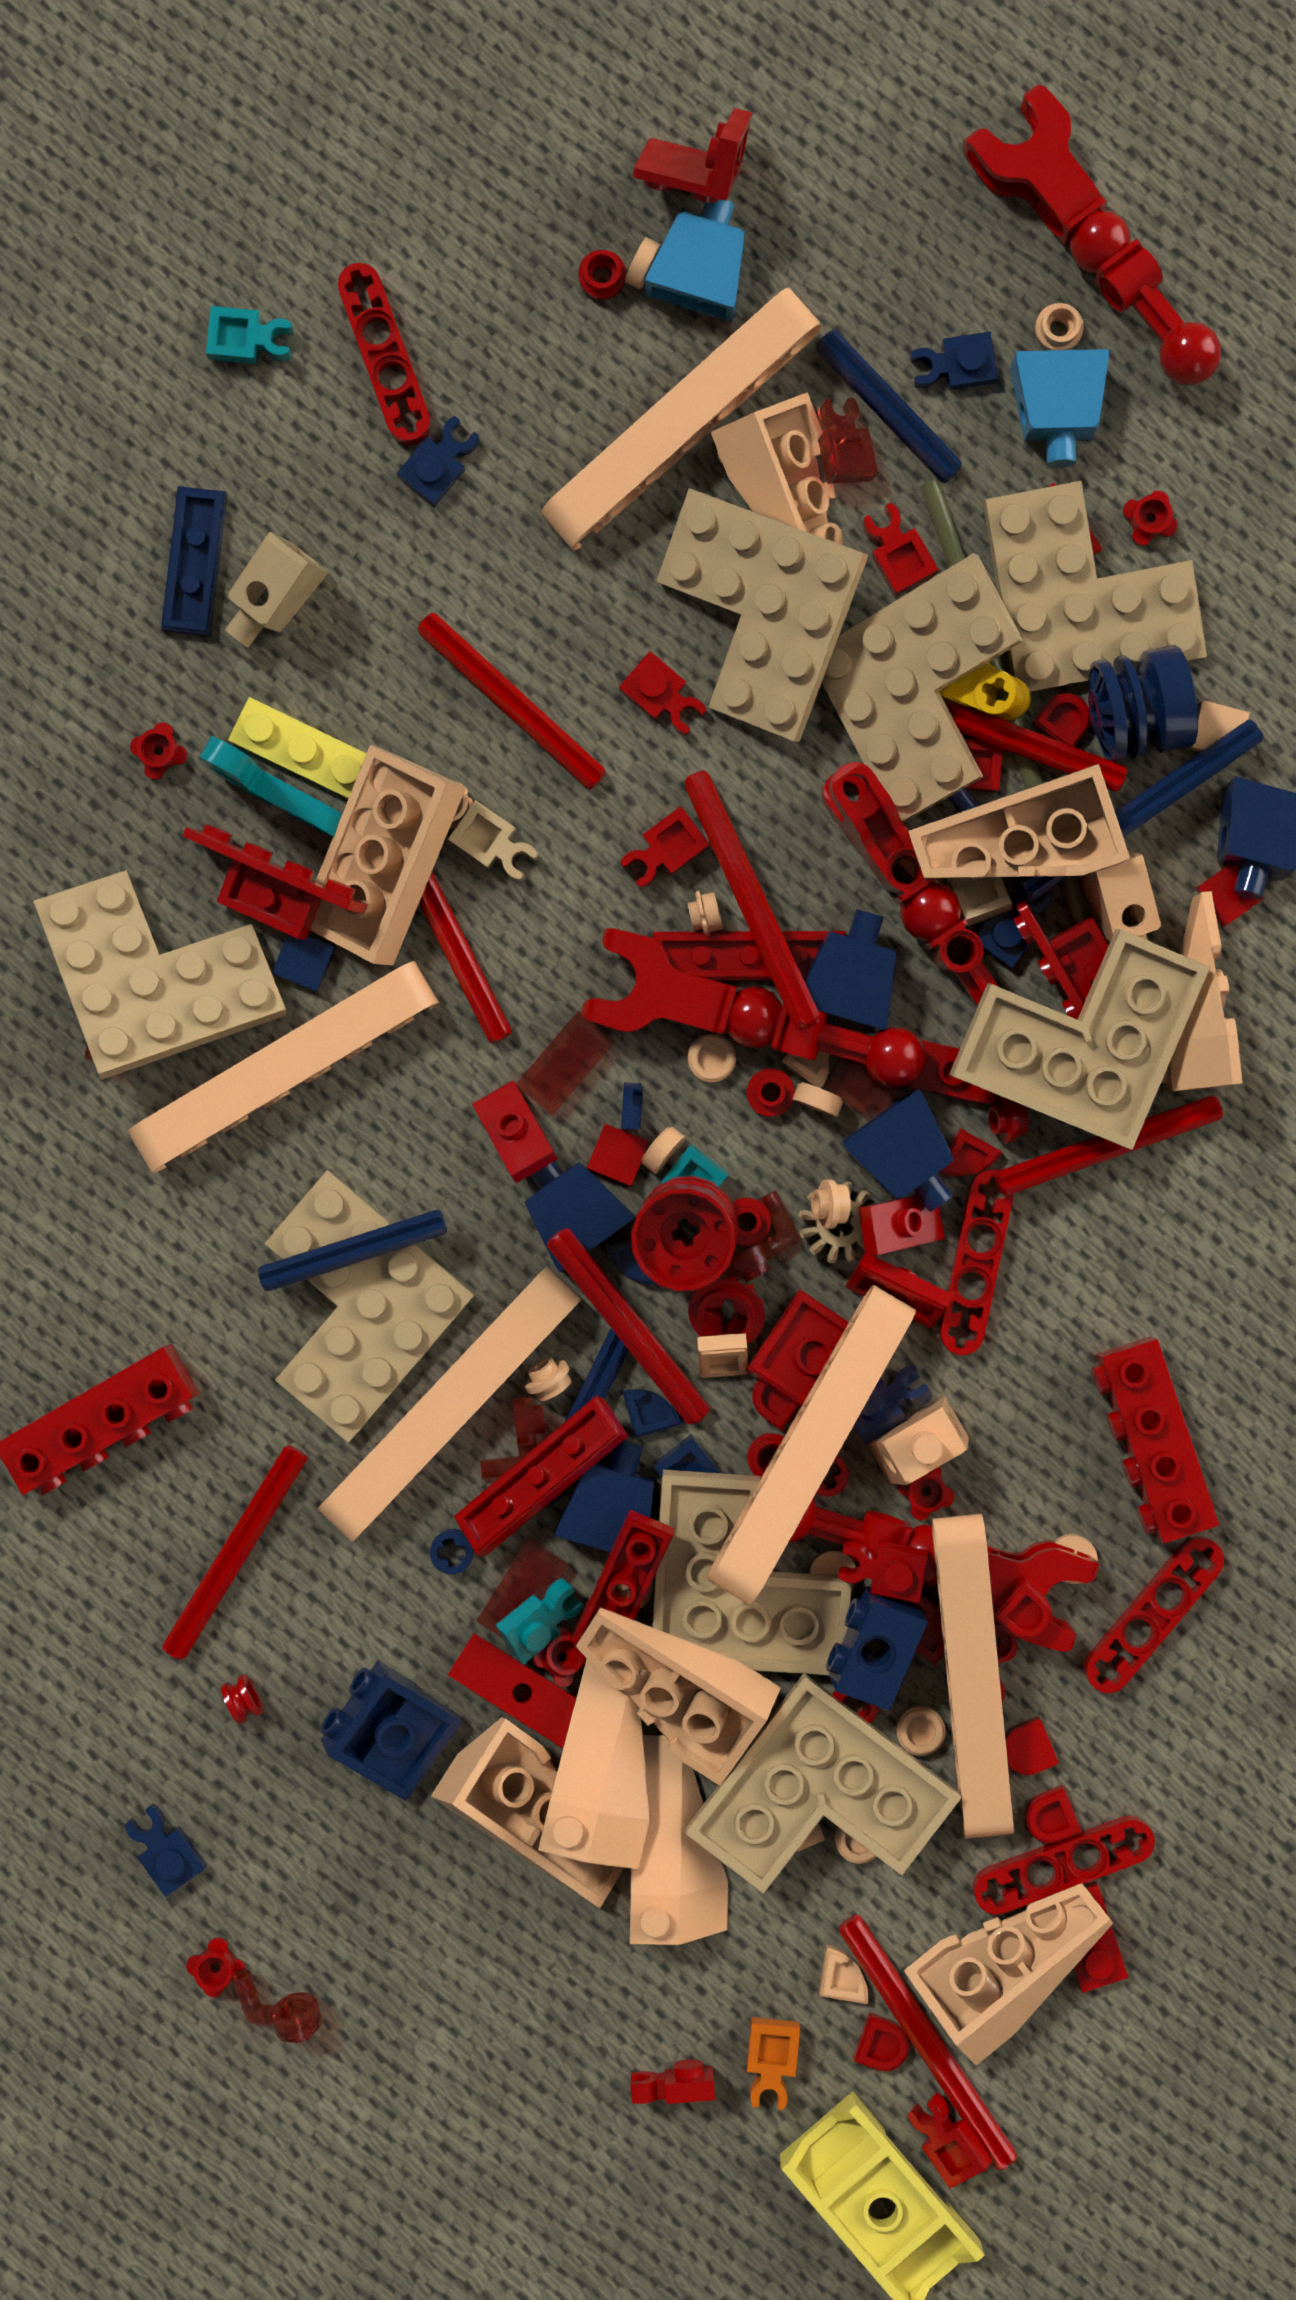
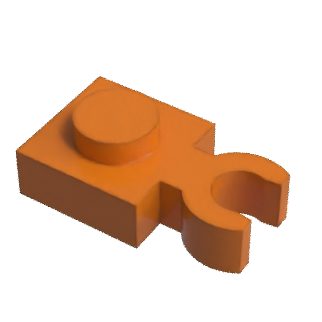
(773, 2054)

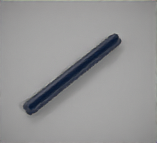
(1168, 791)

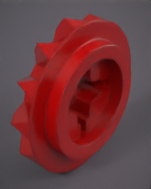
(707, 1317)

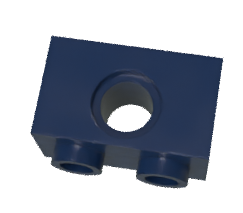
(876, 1675)

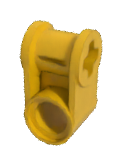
(981, 688)

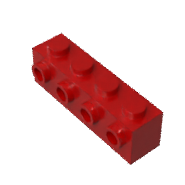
(97, 1419)
(1155, 1440)

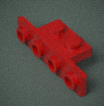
(269, 892)
(1069, 957)

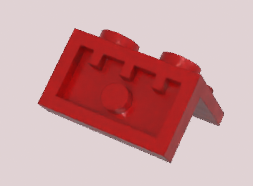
(702, 173)

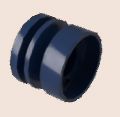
(1153, 702)

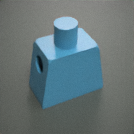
(699, 262)
(1059, 398)

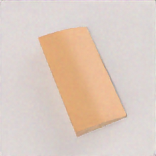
(385, 853)

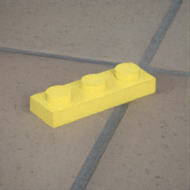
(297, 747)

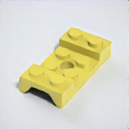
(848, 2165)

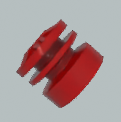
(669, 1255)

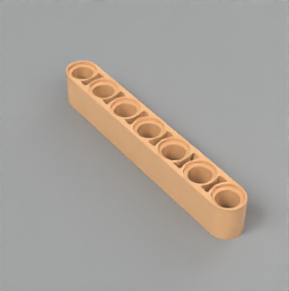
(682, 418)
(282, 1065)
(449, 1403)
(810, 1445)
(972, 1675)

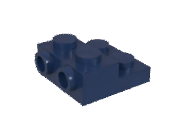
(388, 1730)

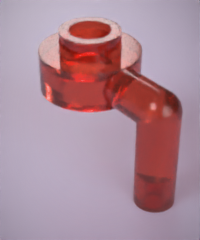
(753, 1260)
(528, 1423)
(293, 2017)

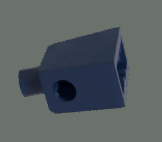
(1257, 834)
(853, 974)
(904, 1150)
(575, 1202)
(605, 1497)

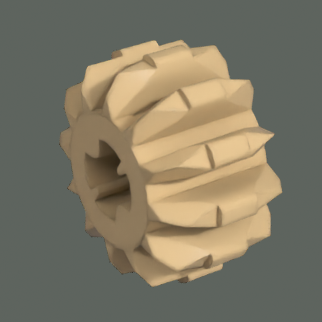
(825, 1236)

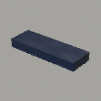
(194, 561)

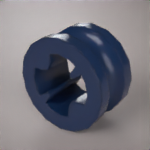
(443, 1563)

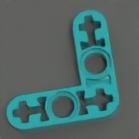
(246, 775)

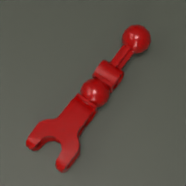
(1099, 239)
(927, 906)
(749, 1016)
(1040, 1563)

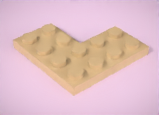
(789, 598)
(1062, 608)
(890, 678)
(146, 1003)
(1091, 1068)
(384, 1315)
(787, 1624)
(813, 1763)

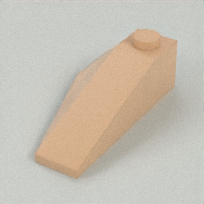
(776, 466)
(1037, 832)
(1209, 1043)
(693, 1695)
(601, 1784)
(505, 1792)
(679, 1884)
(1006, 1970)

